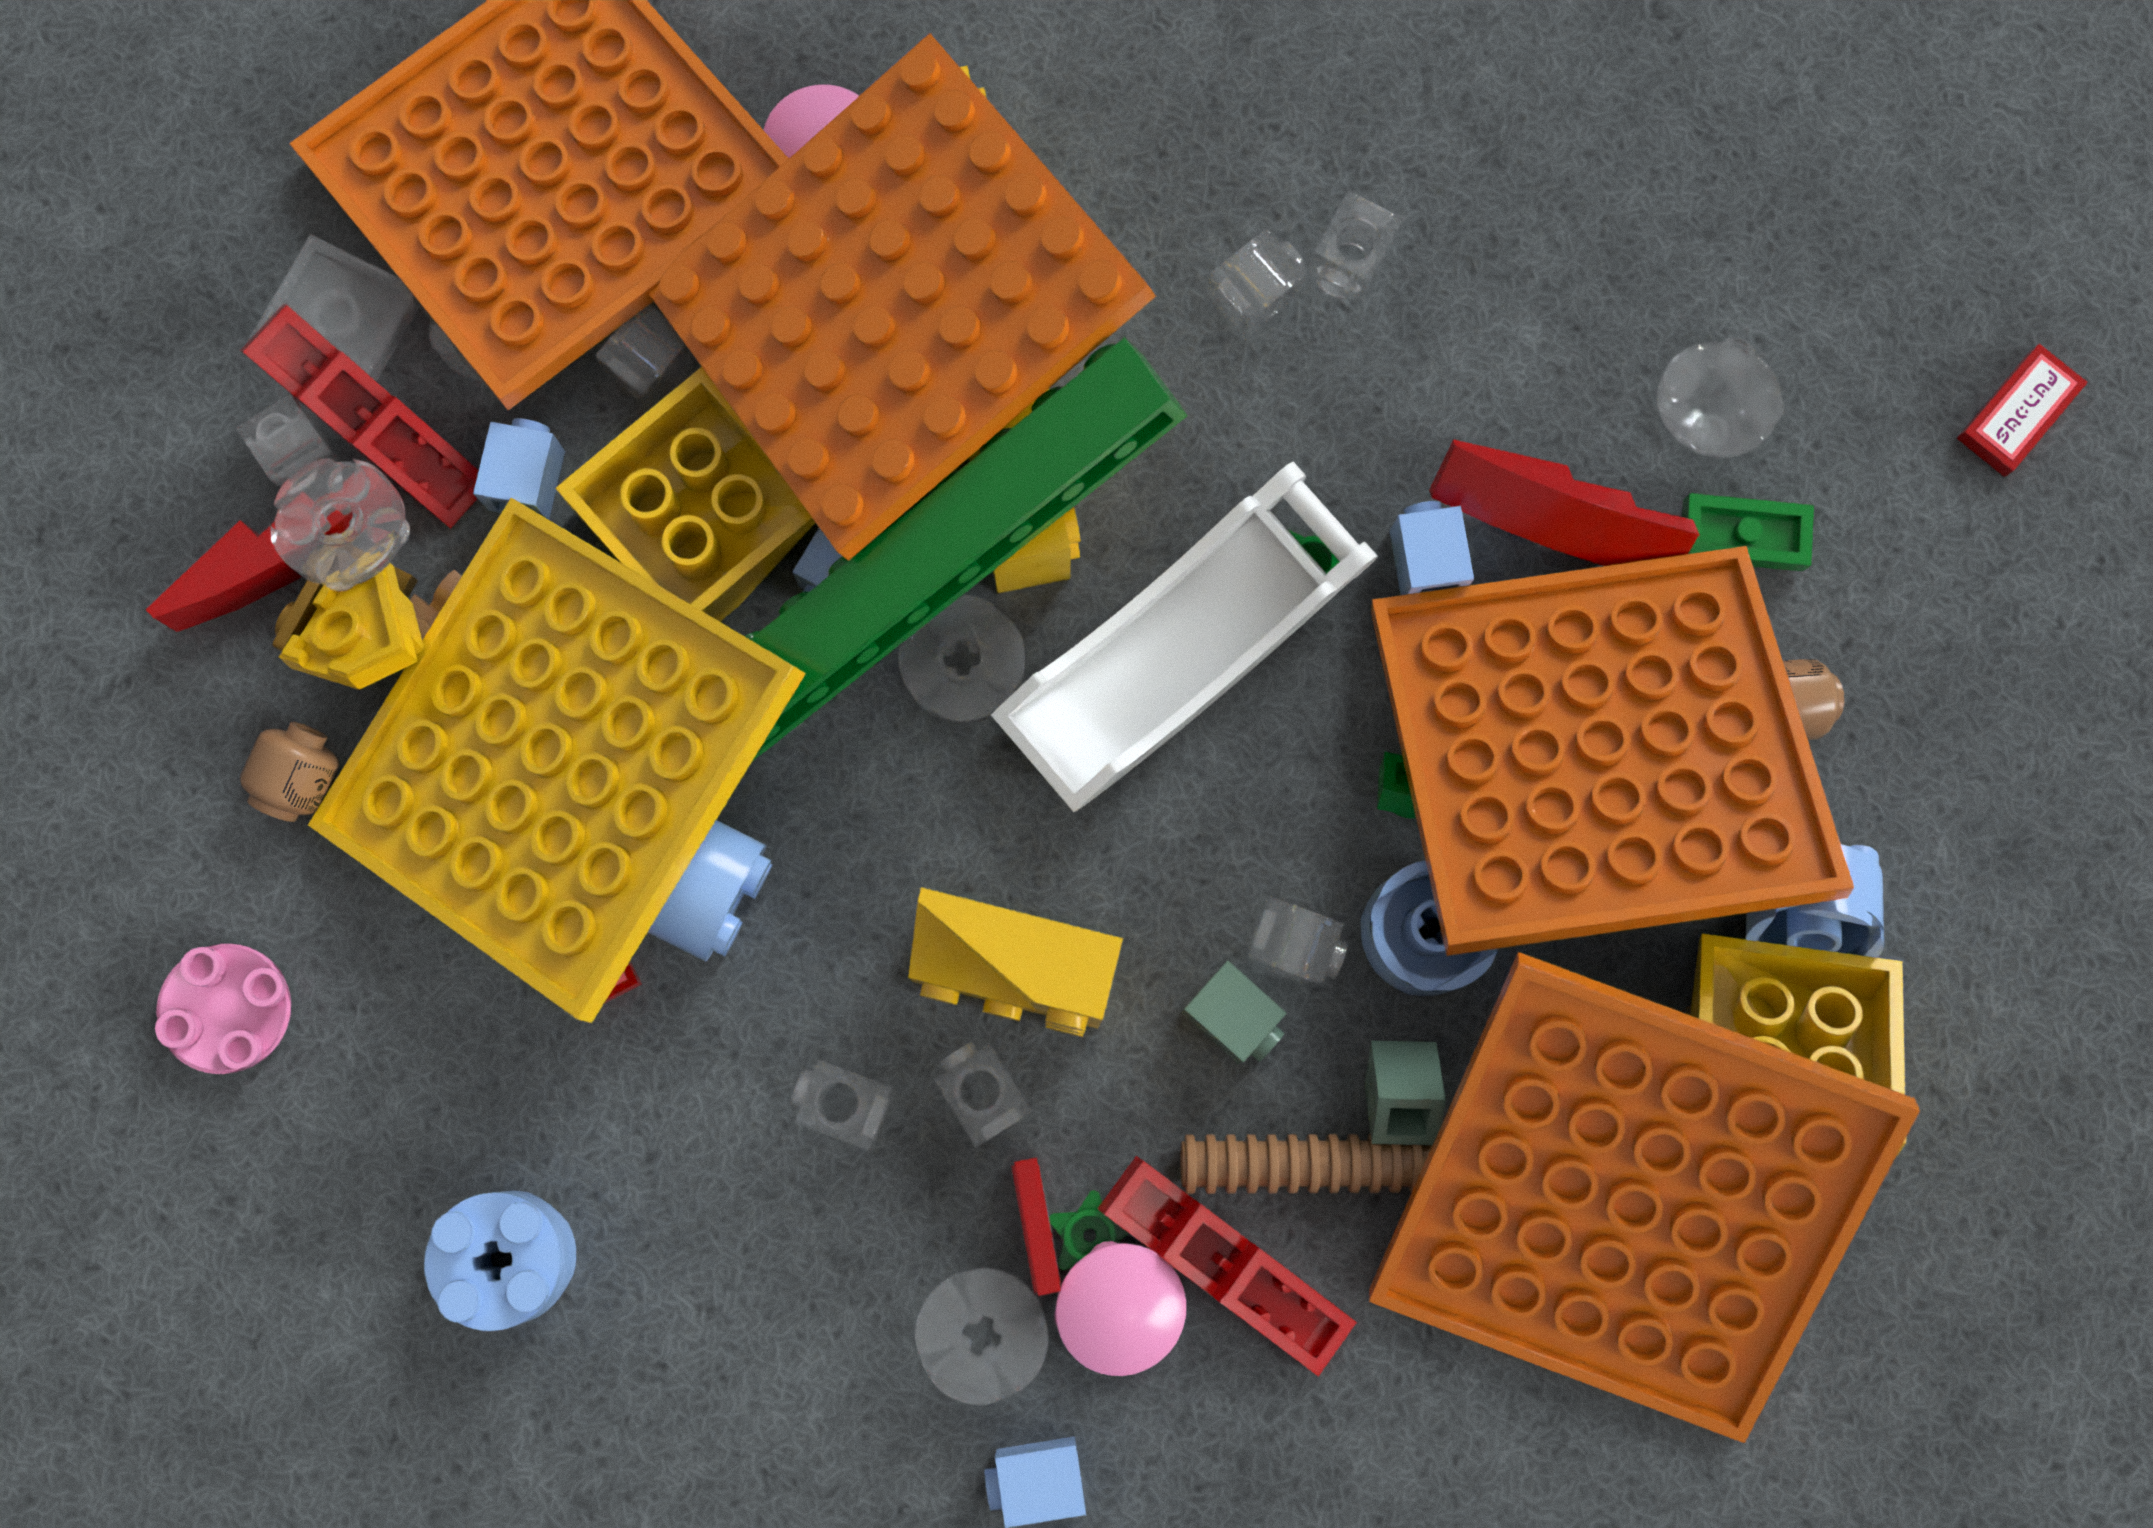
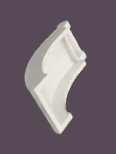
(1179, 642)

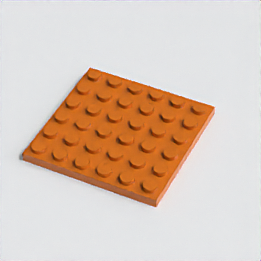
(539, 175)
(896, 295)
(1605, 752)
(1639, 1197)

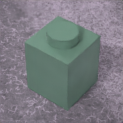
(1236, 1015)
(1404, 1092)

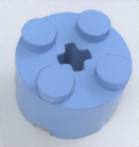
(703, 902)
(1837, 925)
(1397, 948)
(492, 1297)

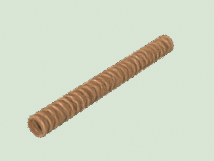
(1298, 1164)

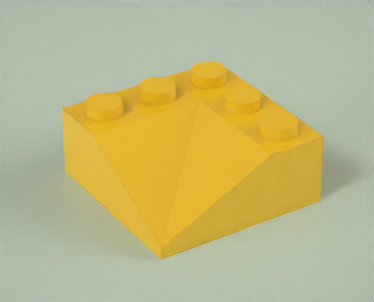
(690, 500)
(1012, 962)
(1808, 1003)

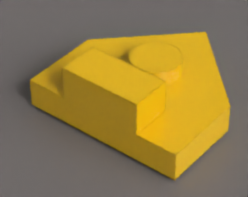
(358, 633)

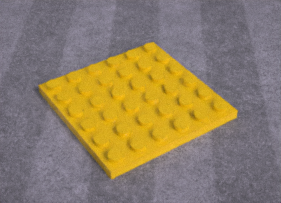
(555, 757)

